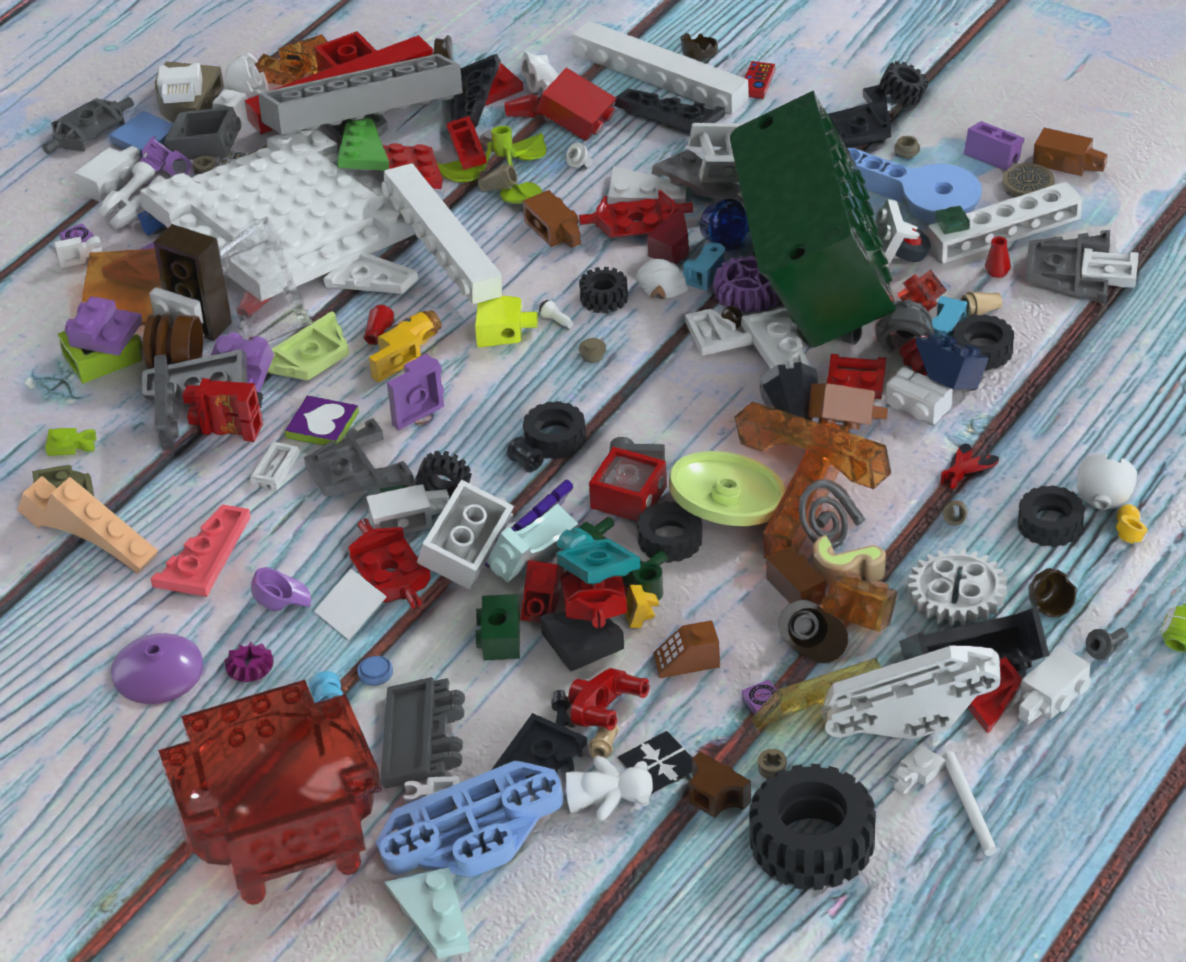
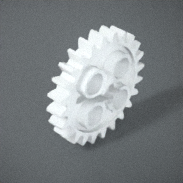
(980, 587)

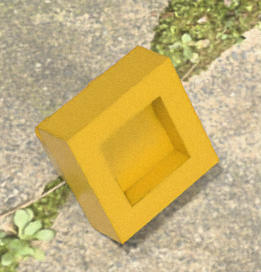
(639, 606)

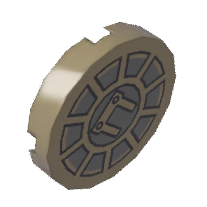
(1026, 179)

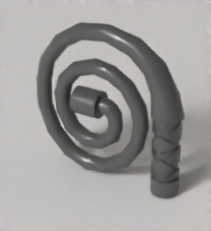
(824, 517)

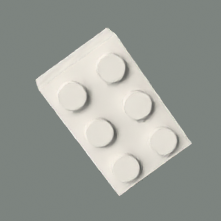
(465, 534)

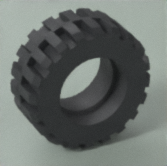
(812, 858)

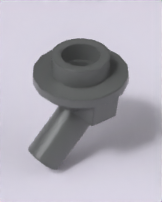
(1101, 643)

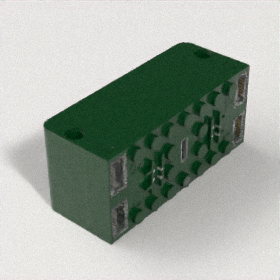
(811, 220)

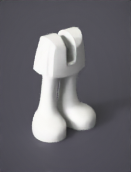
(119, 201)

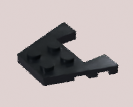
(865, 122)

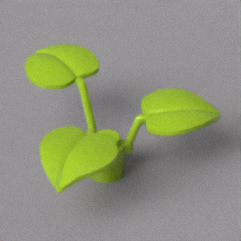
(501, 144)

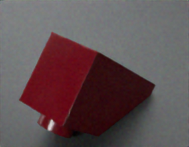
(670, 239)

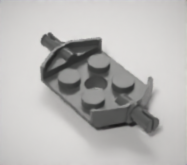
(85, 123)

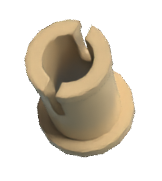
(602, 743)

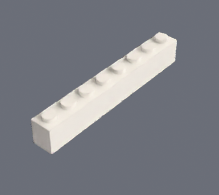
(660, 67)
(442, 234)

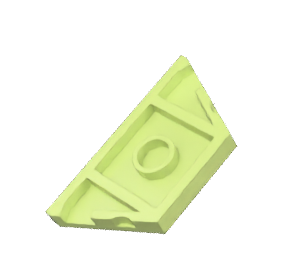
(310, 350)

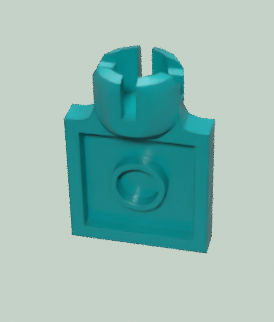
(592, 558)

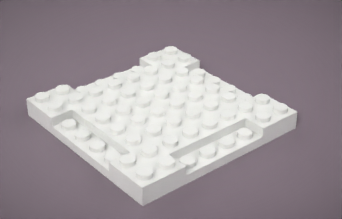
(316, 208)

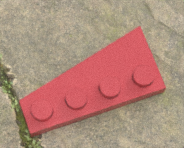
(205, 555)

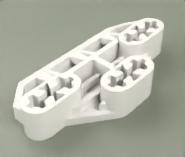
(911, 695)

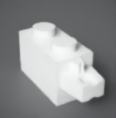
(107, 172)
(406, 508)
(1053, 685)

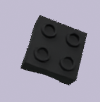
(579, 641)

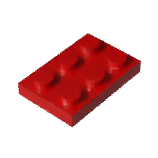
(421, 157)

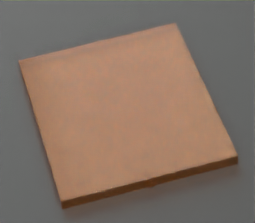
(123, 277)

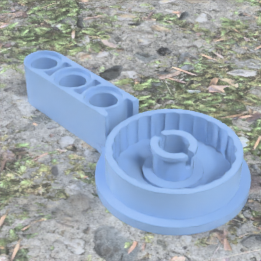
(924, 187)

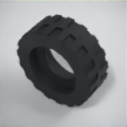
(990, 328)
(555, 414)
(1053, 499)
(664, 515)

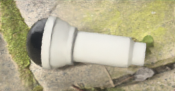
(549, 310)

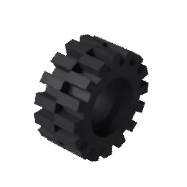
(904, 83)
(603, 290)
(442, 465)

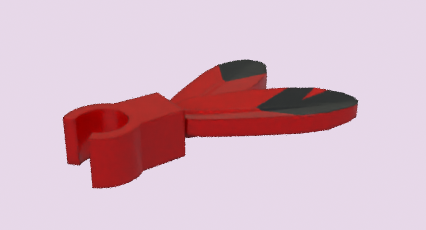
(965, 464)

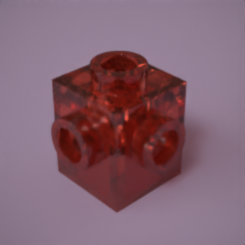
(922, 289)

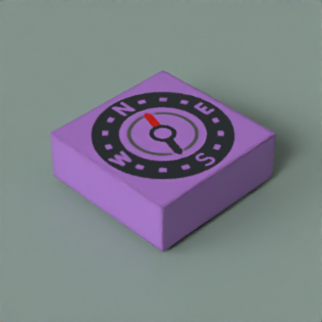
(76, 231)
(758, 695)

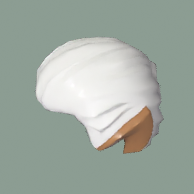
(661, 278)

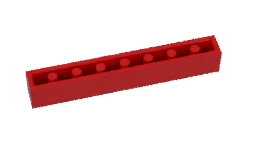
(402, 51)

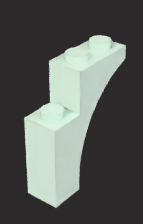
(530, 543)

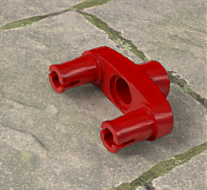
(592, 697)

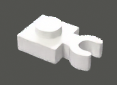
(73, 251)
(433, 785)

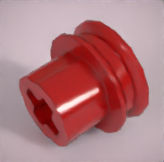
(912, 357)

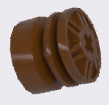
(176, 340)

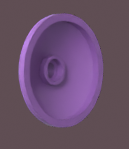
(157, 668)

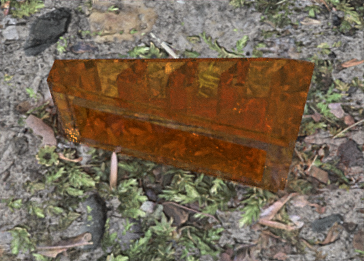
(278, 71)

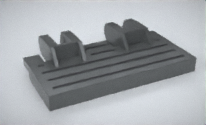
(417, 731)

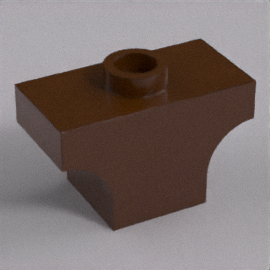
(717, 786)

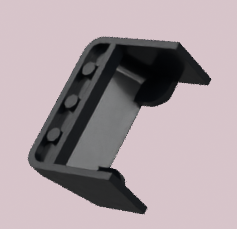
(1013, 636)

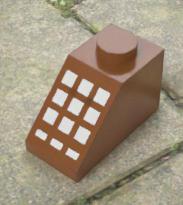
(689, 650)

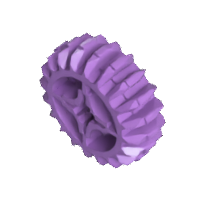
(743, 286)

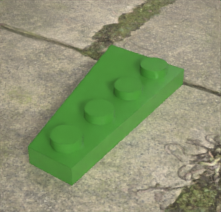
(362, 147)

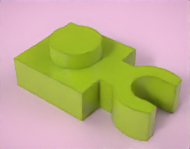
(66, 441)

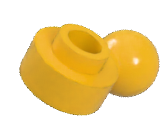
(1128, 524)

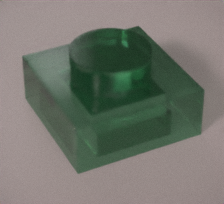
(952, 219)

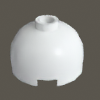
(244, 77)
(1105, 481)

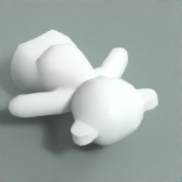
(608, 787)

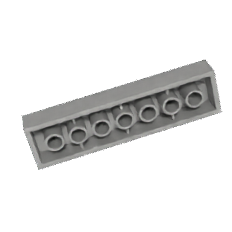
(360, 94)

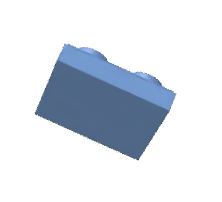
(140, 130)

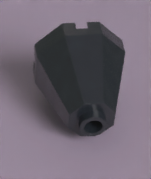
(789, 388)

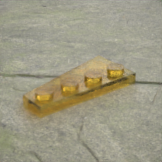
(807, 693)

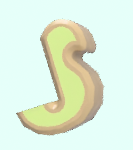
(865, 561)

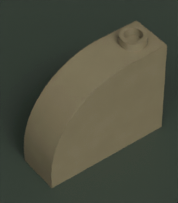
(211, 88)

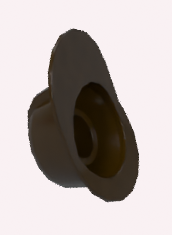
(813, 631)

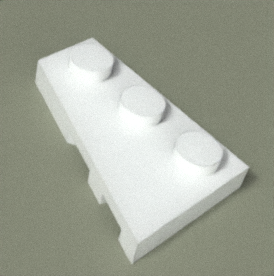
(636, 186)
(372, 274)

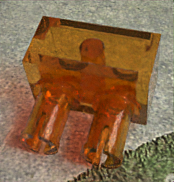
(860, 601)

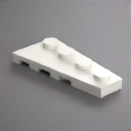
(775, 337)

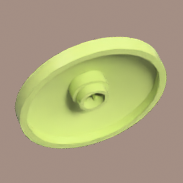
(726, 488)

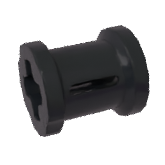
(525, 454)

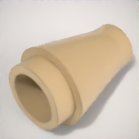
(981, 303)

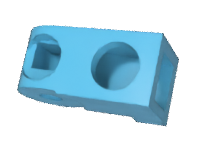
(702, 270)
(949, 313)

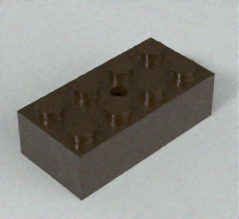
(193, 268)

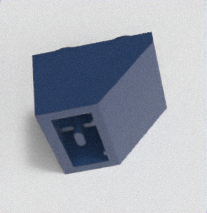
(950, 362)

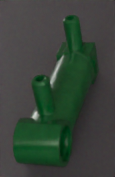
(650, 573)

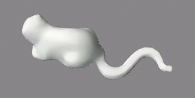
(537, 73)

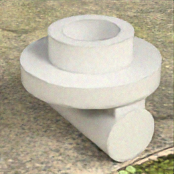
(578, 155)

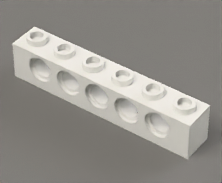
(1008, 219)

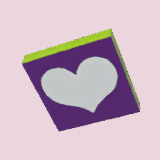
(321, 421)

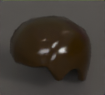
(700, 48)
(1052, 593)

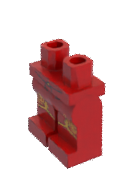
(224, 408)

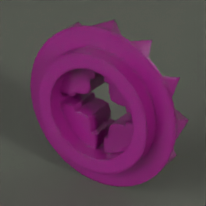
(258, 666)

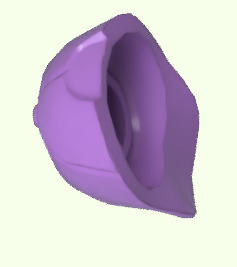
(278, 590)

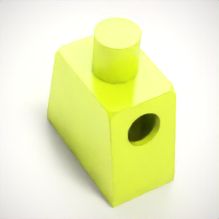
(501, 321)

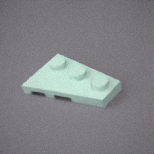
(434, 910)

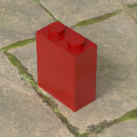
(576, 104)

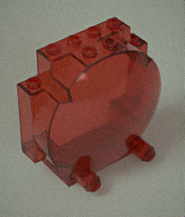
(273, 785)

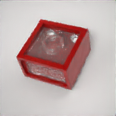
(627, 483)

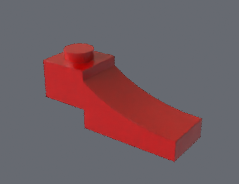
(466, 143)

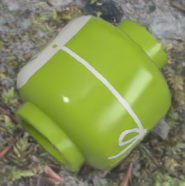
(1174, 628)

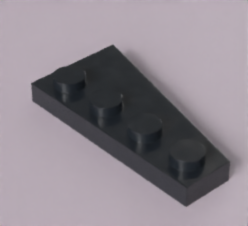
(667, 110)

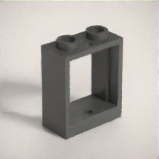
(191, 123)

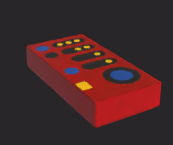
(759, 78)

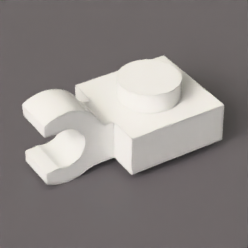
(919, 766)

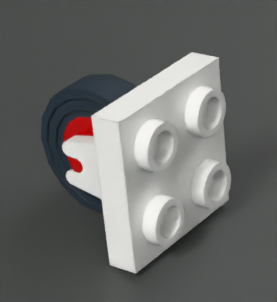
(899, 237)

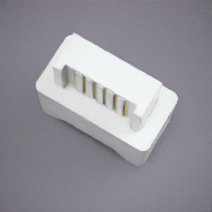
(179, 83)

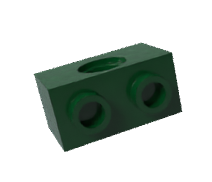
(499, 627)

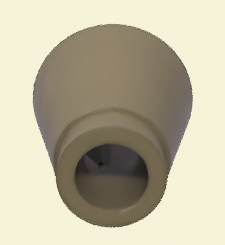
(498, 179)

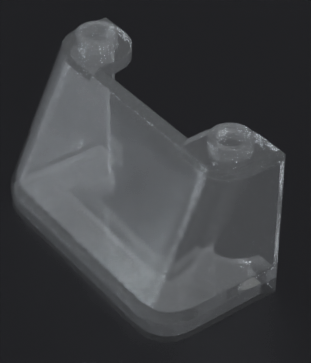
(262, 283)

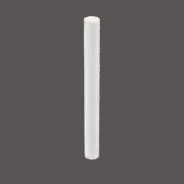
(969, 804)

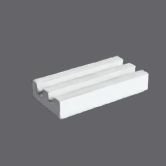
(279, 467)

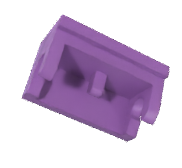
(993, 145)

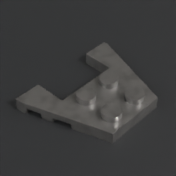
(1056, 265)
(346, 469)

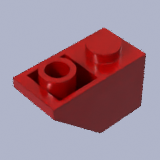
(541, 590)

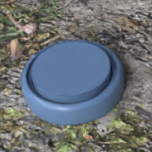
(375, 670)

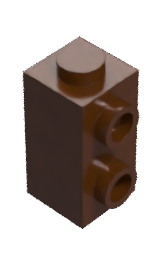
(795, 576)

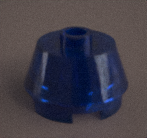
(725, 224)

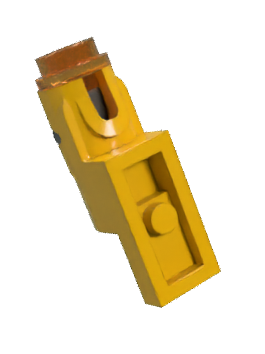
(402, 344)

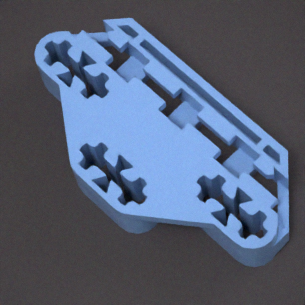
(478, 822)

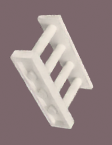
(714, 167)

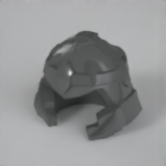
(908, 321)

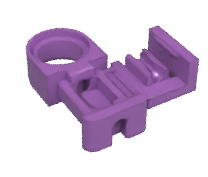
(159, 155)

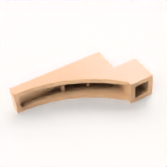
(81, 514)

